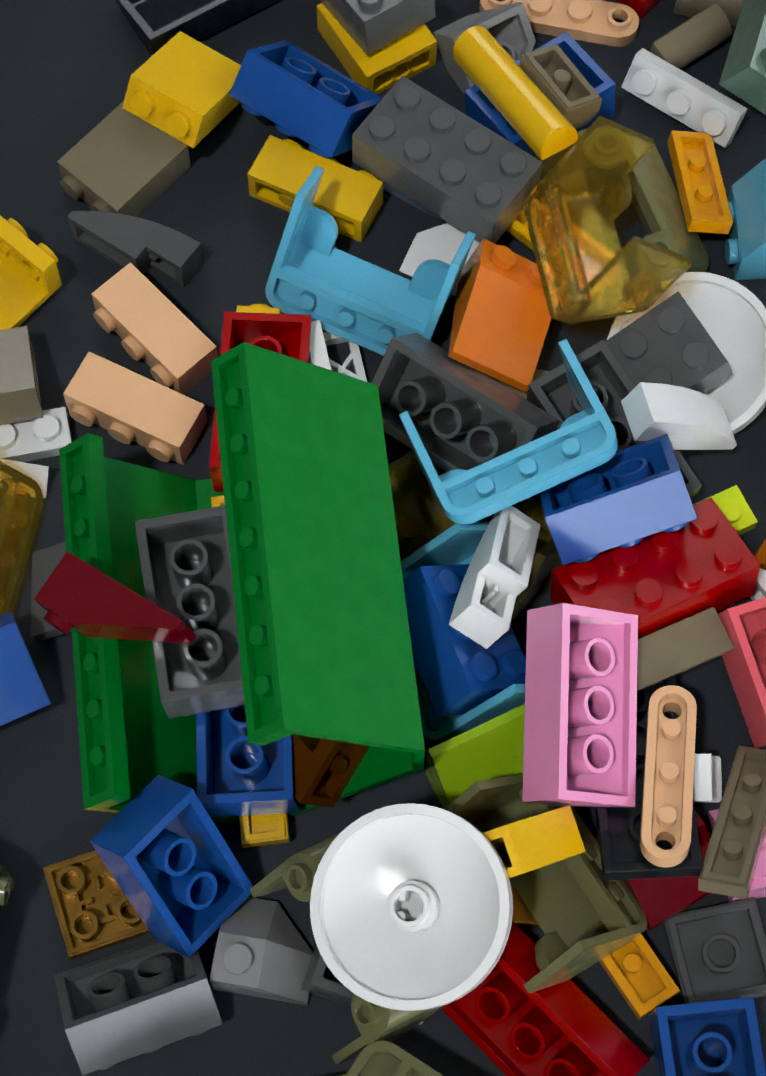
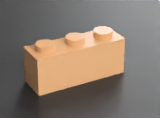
(154, 330)
(135, 409)

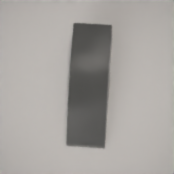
(138, 241)

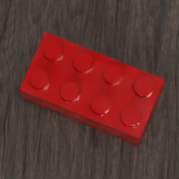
(665, 573)

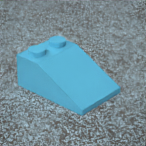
(748, 232)

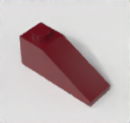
(104, 608)

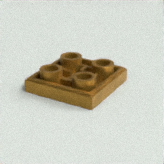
(91, 906)

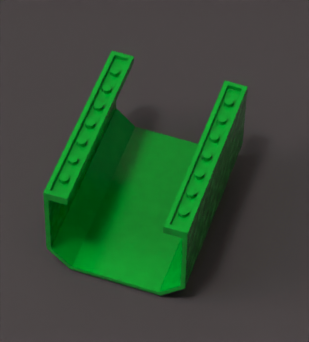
(310, 581)

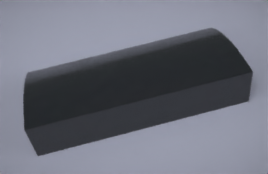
(161, 20)

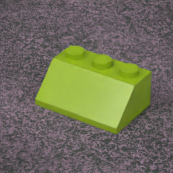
(477, 755)

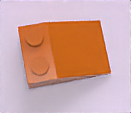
(499, 315)

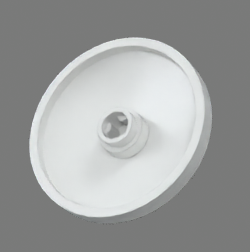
(737, 327)
(411, 907)

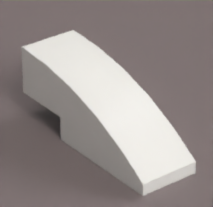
(682, 413)
(496, 577)

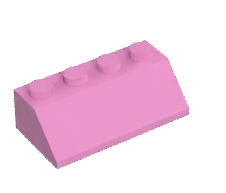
(580, 707)

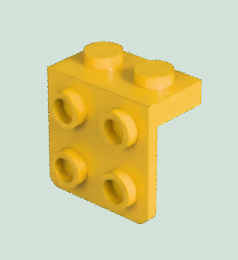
(26, 274)

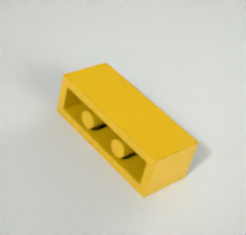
(344, 193)

